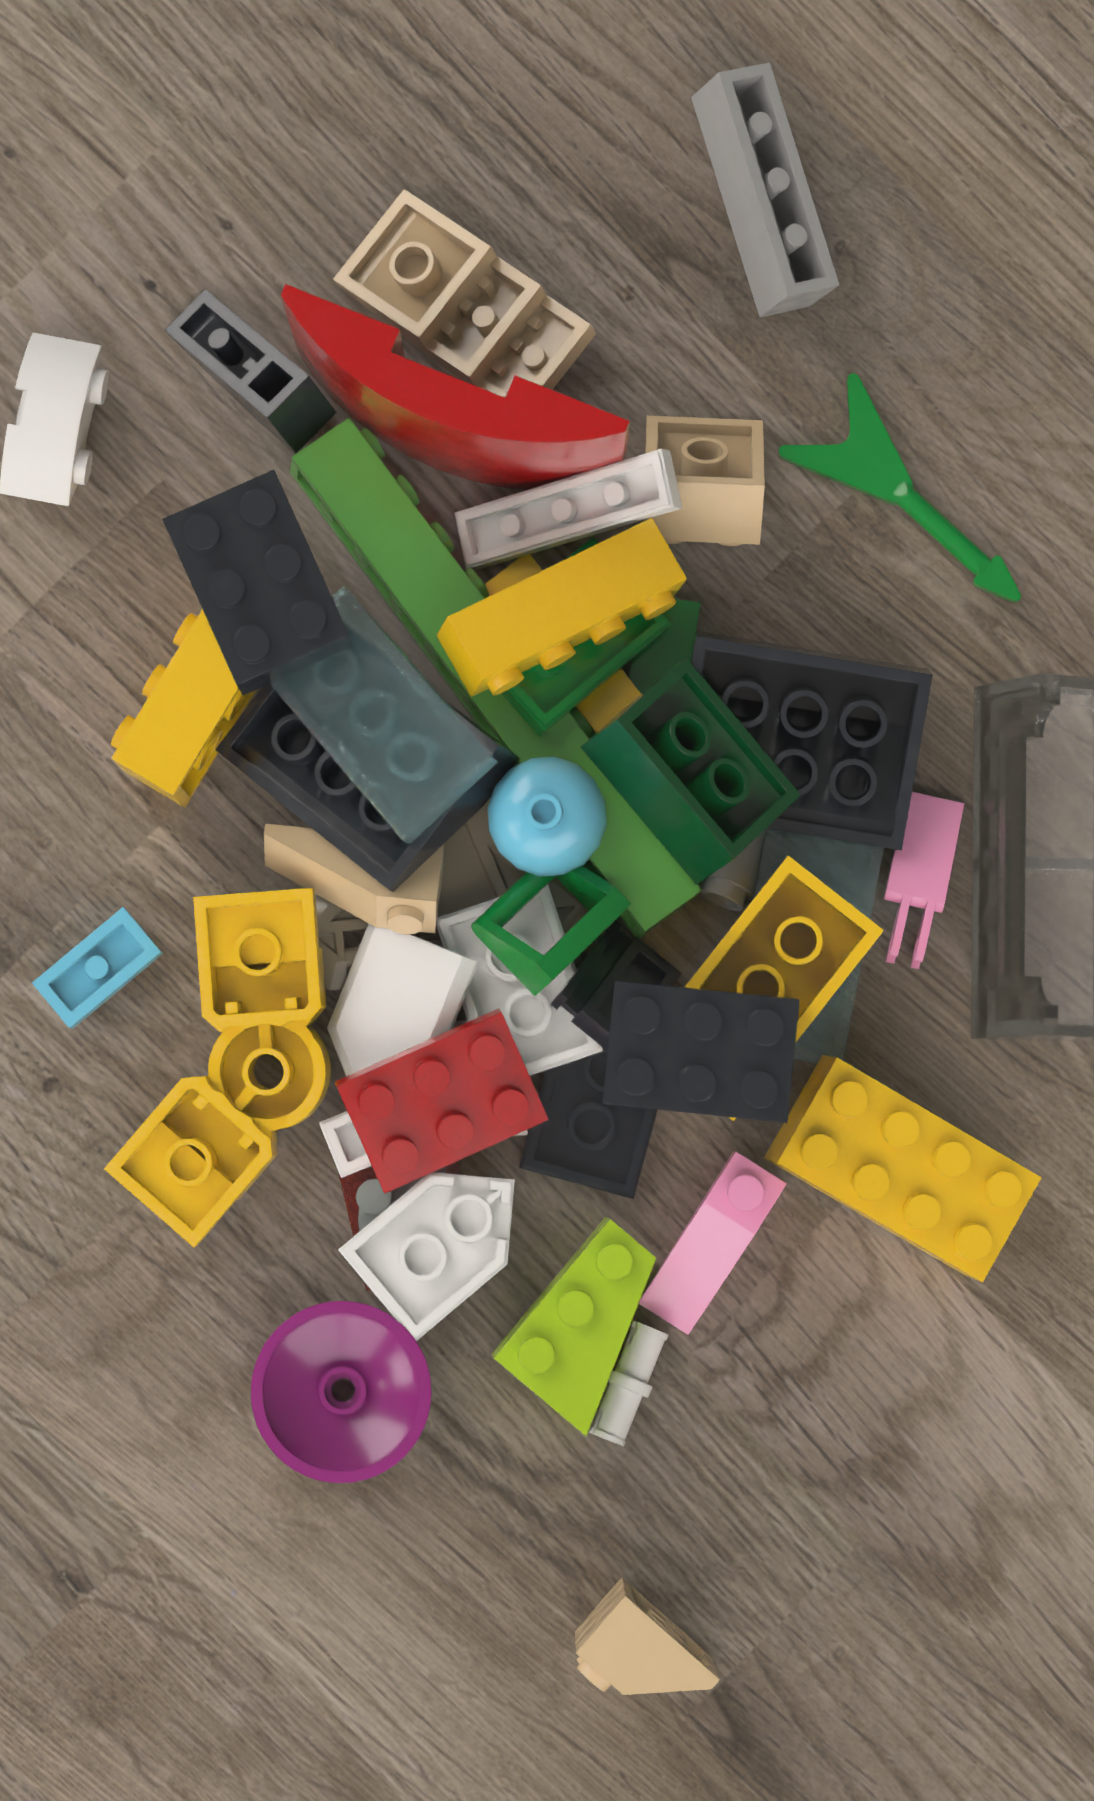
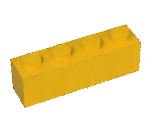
(561, 608)

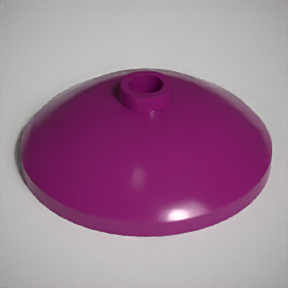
(296, 1398)

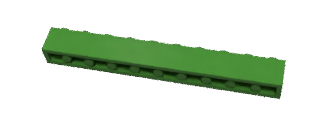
(425, 585)

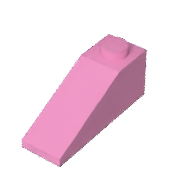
(712, 1242)

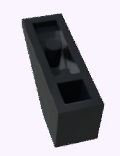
(252, 371)

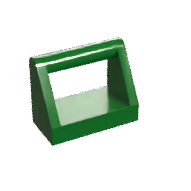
(529, 966)

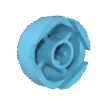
(547, 816)

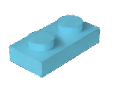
(97, 968)

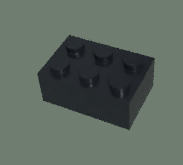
(257, 582)
(701, 1051)

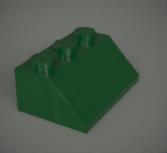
(691, 771)

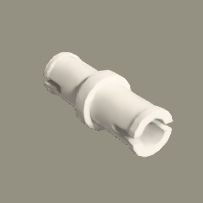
(628, 1383)

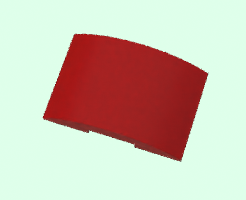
(444, 421)

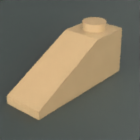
(317, 864)

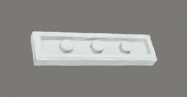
(568, 509)

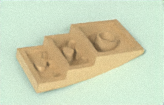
(461, 300)

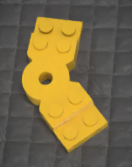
(219, 1129)

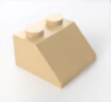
(717, 478)

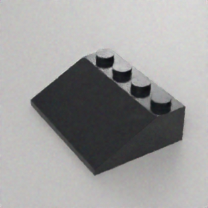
(833, 727)
(298, 771)

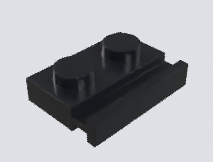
(591, 986)

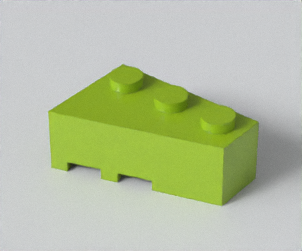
(578, 1324)

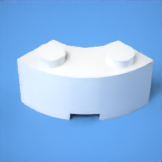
(47, 445)

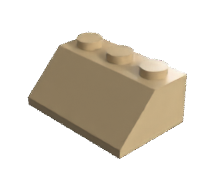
(639, 1648)

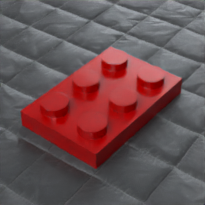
(441, 1100)

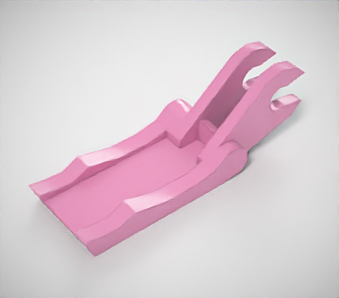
(923, 868)

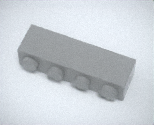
(764, 189)

